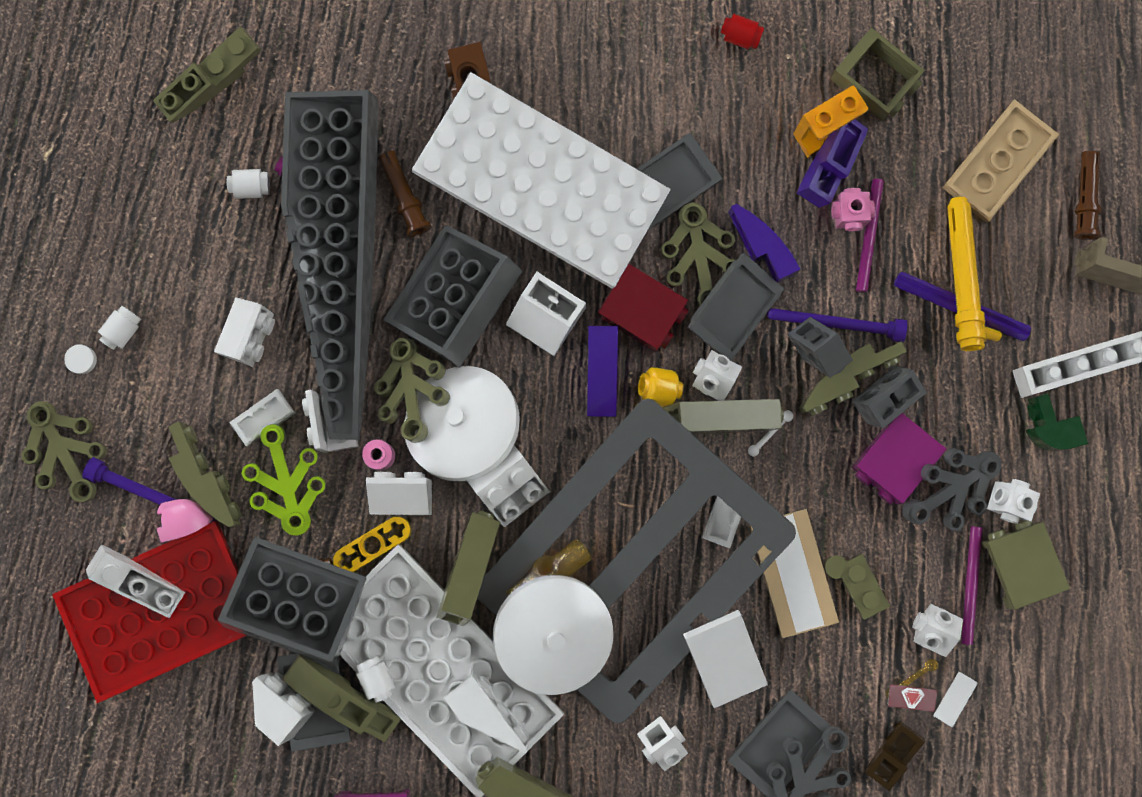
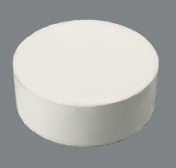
(80, 359)

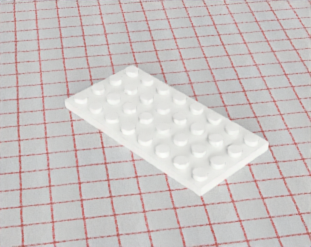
(541, 180)
(430, 660)

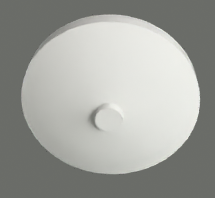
(471, 430)
(552, 635)

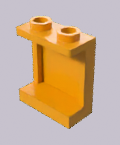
(827, 118)

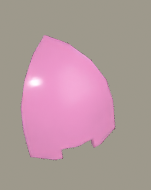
(181, 518)

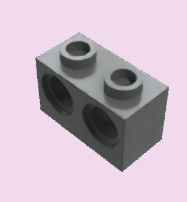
(820, 347)
(889, 396)

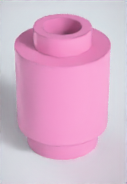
(385, 461)

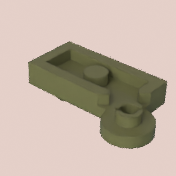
(859, 583)

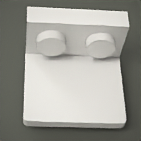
(318, 433)

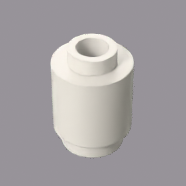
(248, 183)
(119, 328)
(375, 679)

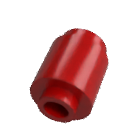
(742, 31)

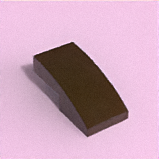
(894, 755)

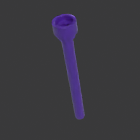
(893, 329)
(97, 471)

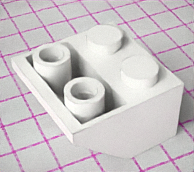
(545, 313)
(245, 332)
(510, 488)
(399, 495)
(278, 708)

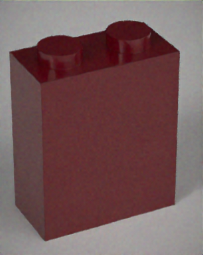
(643, 309)

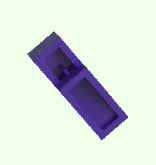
(832, 164)
(764, 244)
(602, 371)

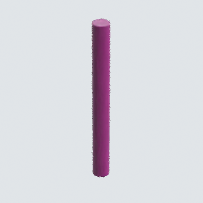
(869, 238)
(971, 585)

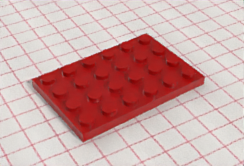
(131, 644)

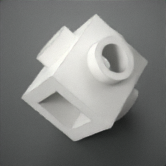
(716, 375)
(1013, 501)
(937, 630)
(662, 744)

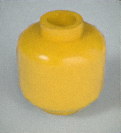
(660, 385)

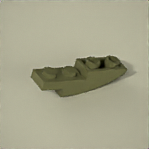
(210, 77)
(842, 384)
(207, 489)
(339, 700)

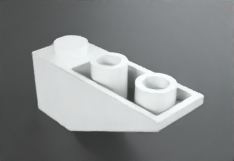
(133, 581)
(479, 710)

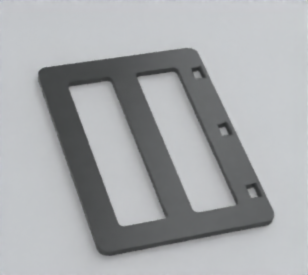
(706, 478)

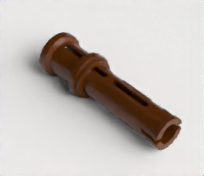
(408, 205)
(1088, 207)

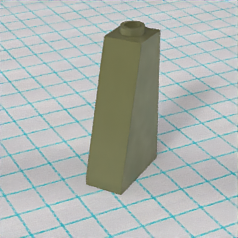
(728, 416)
(468, 569)
(506, 780)

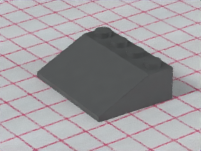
(453, 295)
(293, 601)

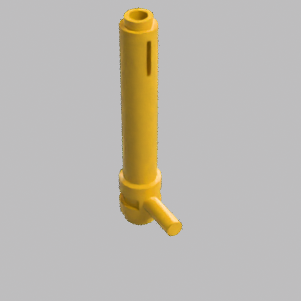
(969, 315)

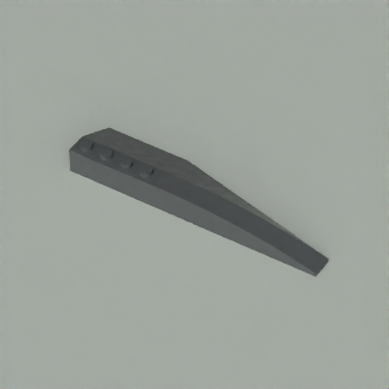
(331, 232)

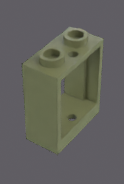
(891, 55)

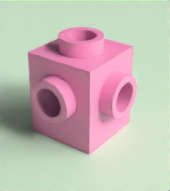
(848, 218)

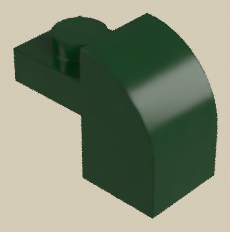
(1049, 432)

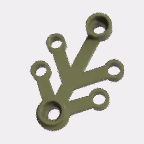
(699, 250)
(408, 387)
(59, 448)

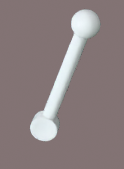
(753, 450)

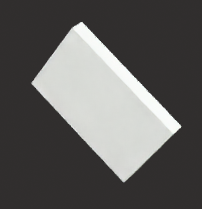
(725, 659)

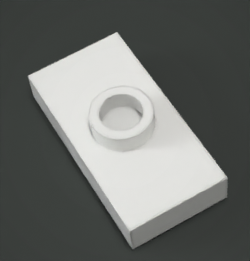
(269, 410)
(721, 524)

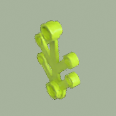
(285, 485)

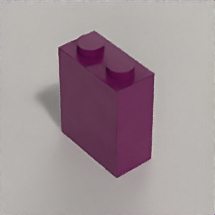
(896, 459)

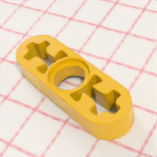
(387, 527)

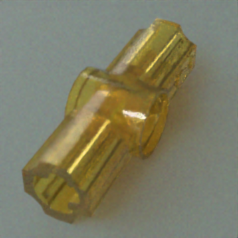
(562, 563)

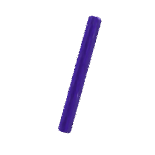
(948, 300)

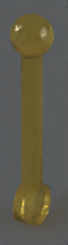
(930, 665)

